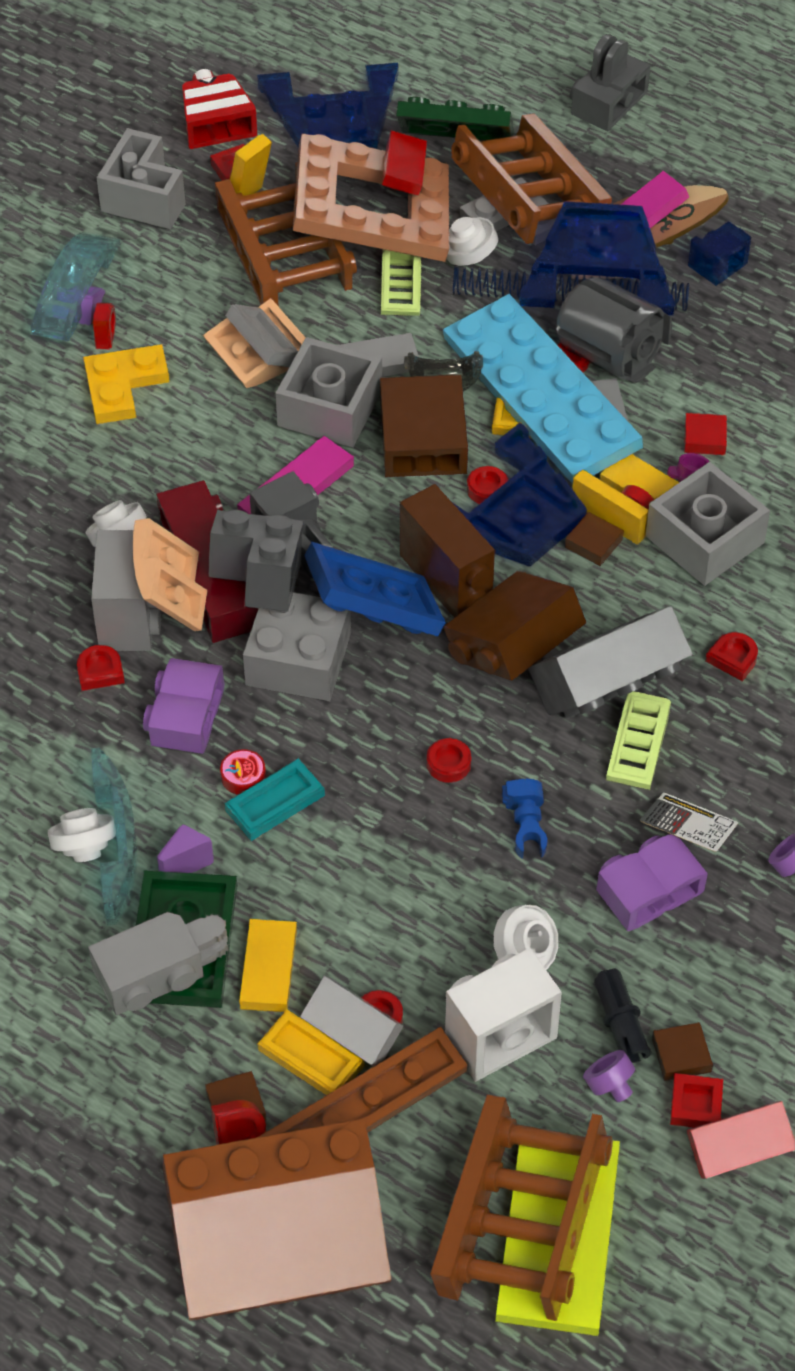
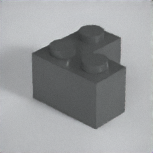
(260, 552)

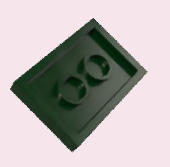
(429, 119)
(192, 898)

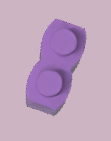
(184, 705)
(650, 881)

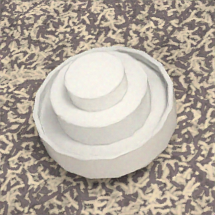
(471, 240)
(115, 517)
(82, 834)
(526, 928)

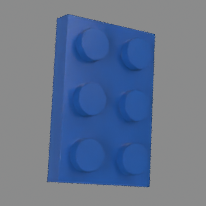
(374, 590)

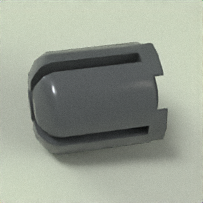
(612, 328)

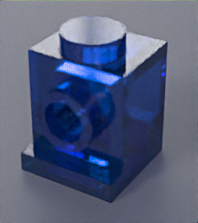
(720, 253)

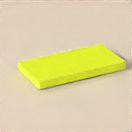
(589, 1267)

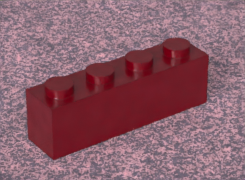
(190, 515)

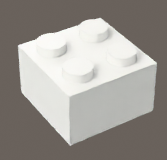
(502, 1013)

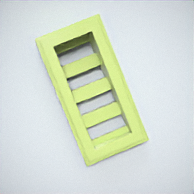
(400, 259)
(642, 713)

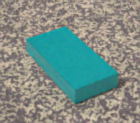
(274, 799)

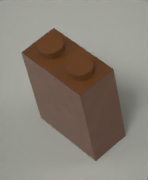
(423, 426)
(445, 549)
(514, 625)

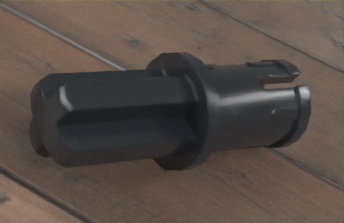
(621, 1014)

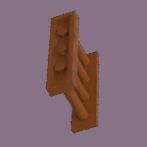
(541, 154)
(258, 257)
(485, 1174)

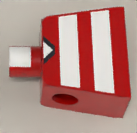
(217, 110)

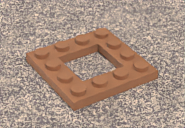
(317, 214)

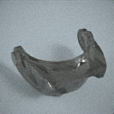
(468, 366)

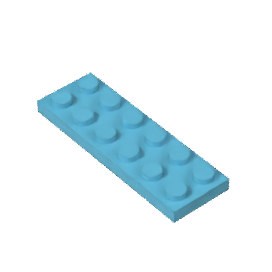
(544, 389)

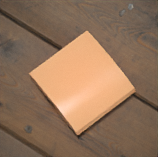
(242, 357)
(167, 573)

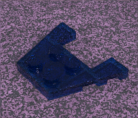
(339, 116)
(598, 242)
(531, 508)

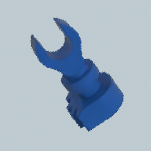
(525, 798)

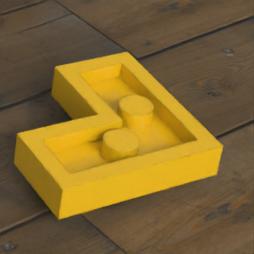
(115, 373)

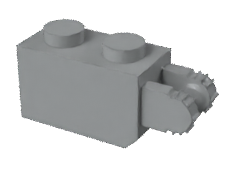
(156, 958)

